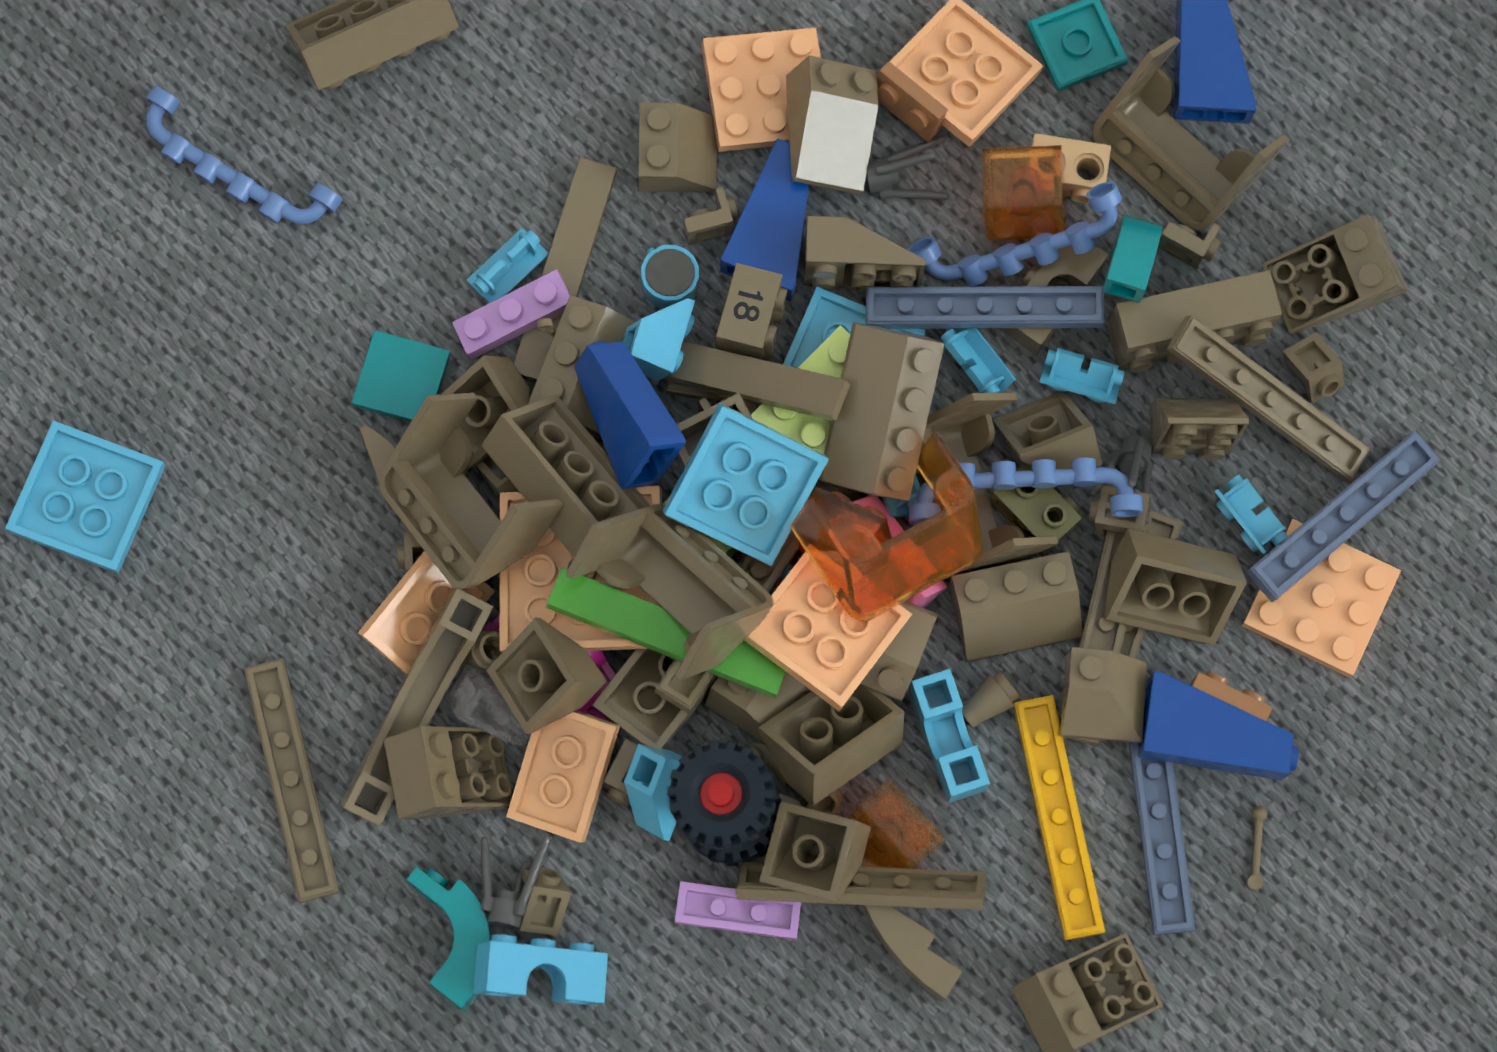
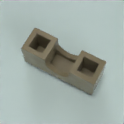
(1067, 270)

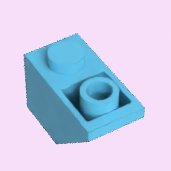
(658, 339)
(648, 786)

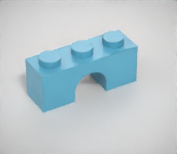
(946, 735)
(575, 972)

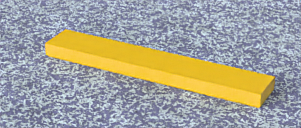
(1058, 818)

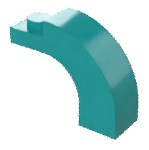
(1132, 258)
(470, 927)

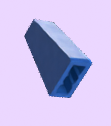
(1210, 66)
(771, 222)
(628, 414)
(1208, 733)

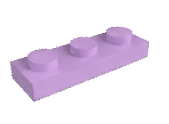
(512, 314)
(720, 910)

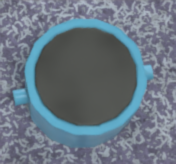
(669, 275)

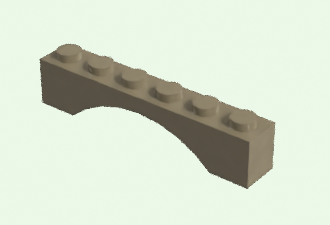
(417, 699)

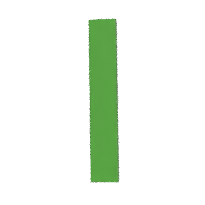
(655, 629)

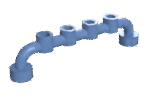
(240, 185)
(1043, 246)
(1042, 476)

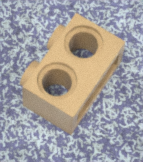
(1078, 156)

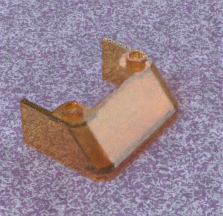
(877, 576)

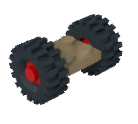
(724, 802)

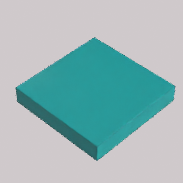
(1077, 43)
(399, 376)

